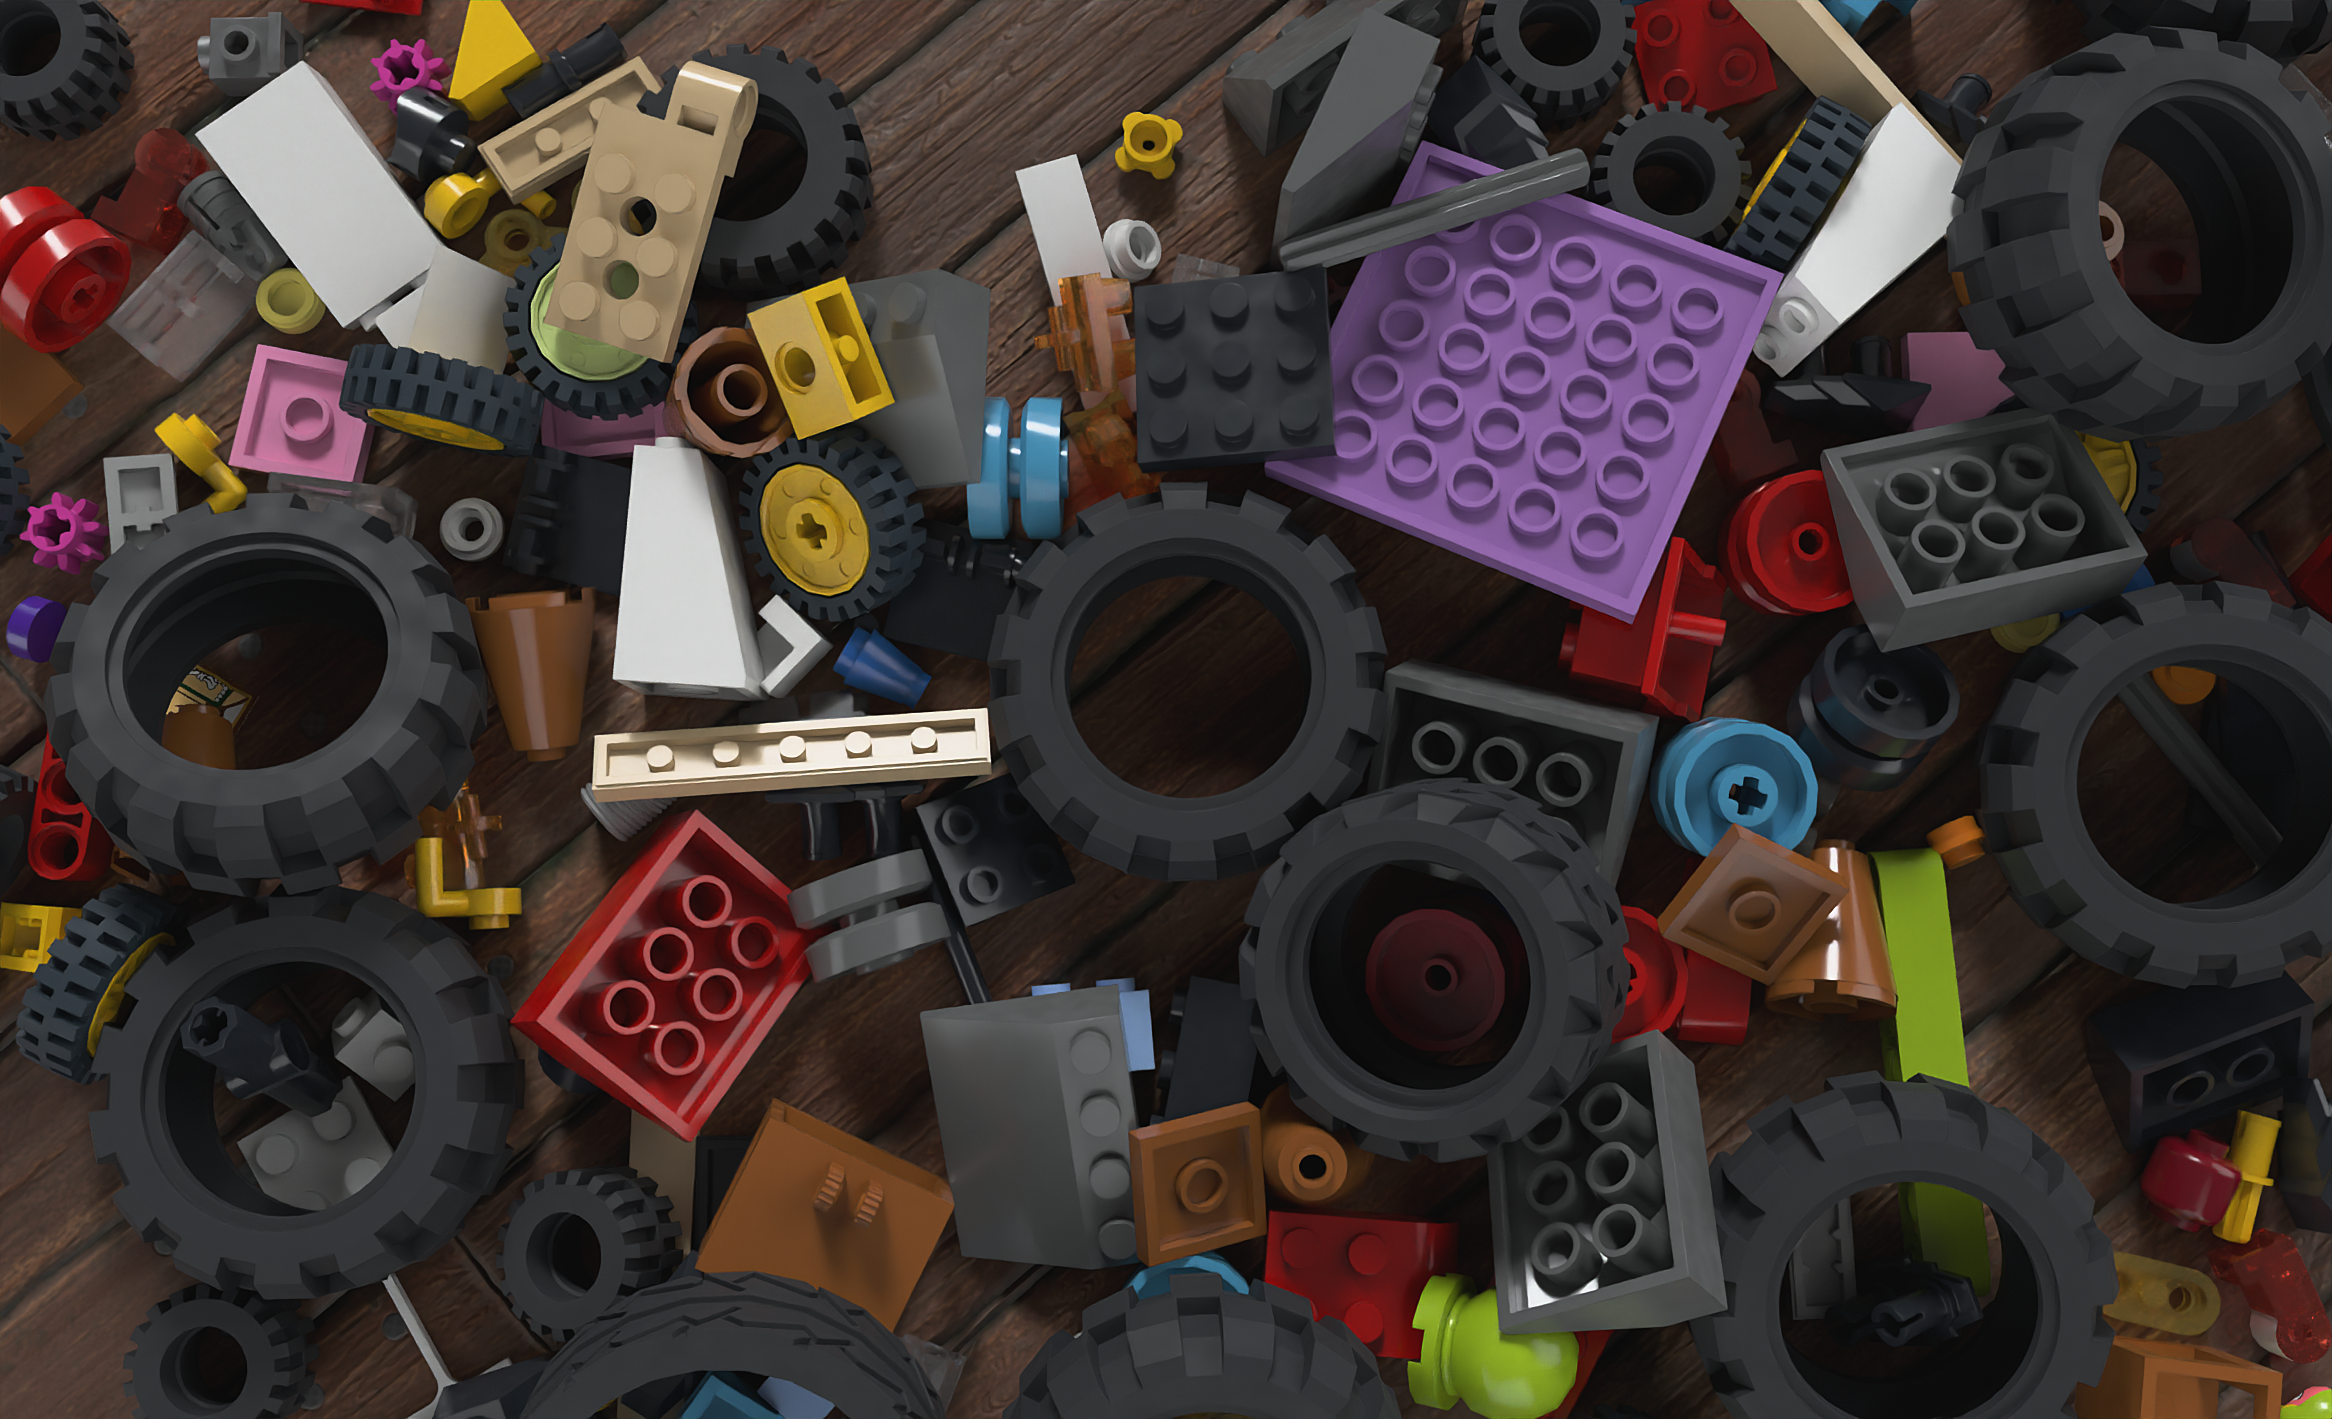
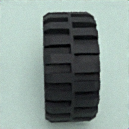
(828, 203)

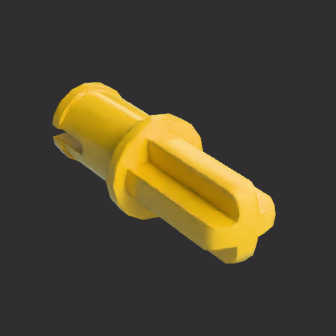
(2252, 1152)

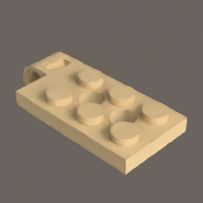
(681, 172)

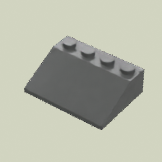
(1283, 85)
(1361, 129)
(934, 356)
(1976, 527)
(1558, 749)
(1037, 1126)
(1609, 1203)

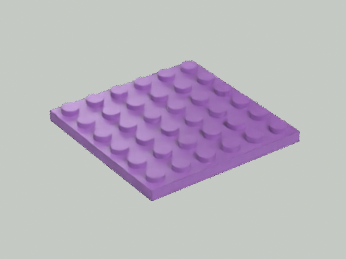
(1535, 386)

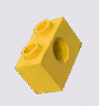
(821, 358)

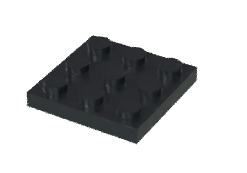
(1234, 371)

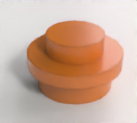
(2183, 684)
(1958, 841)

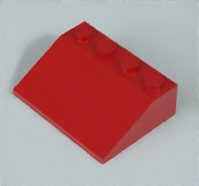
(673, 976)

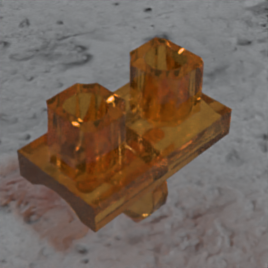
(1083, 334)
(1108, 448)
(462, 841)

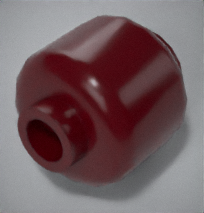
(2190, 1180)

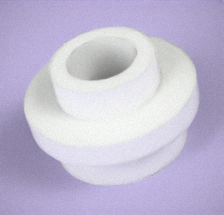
(1132, 249)
(459, 517)

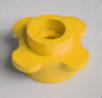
(1144, 128)

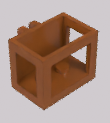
(828, 1214)
(2173, 1382)

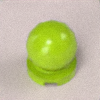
(1478, 1362)

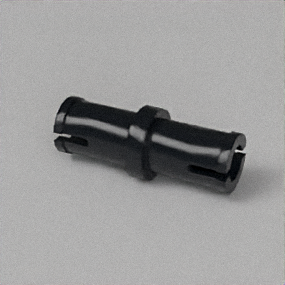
(565, 71)

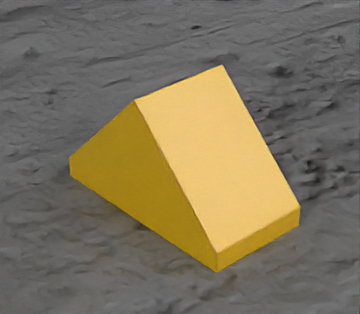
(489, 58)
(29, 932)

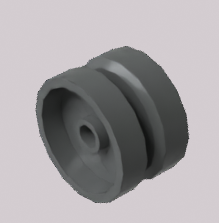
(870, 919)

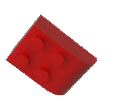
(1361, 1268)

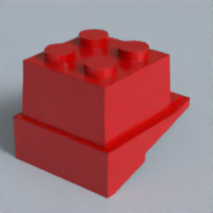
(1665, 652)

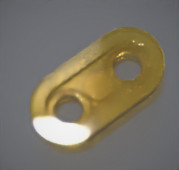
(2146, 1293)

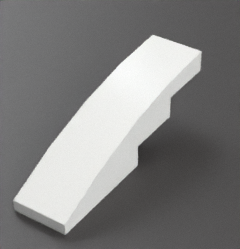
(1069, 242)

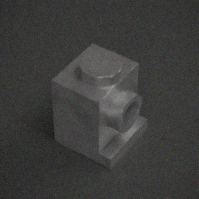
(270, 47)

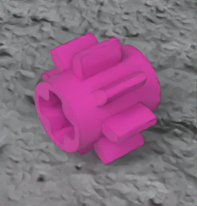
(406, 68)
(65, 533)

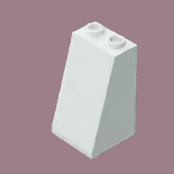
(324, 194)
(1870, 232)
(684, 583)

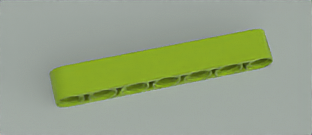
(1927, 1040)

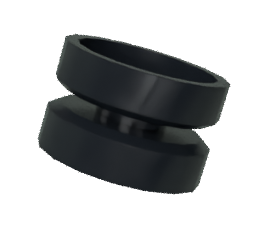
(1871, 713)

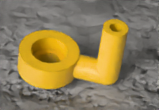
(459, 202)
(194, 445)
(483, 907)

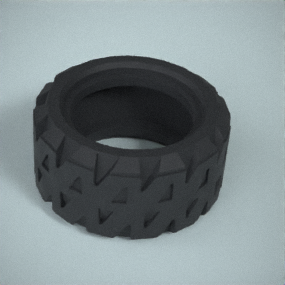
(1327, 1045)

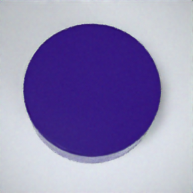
(35, 628)

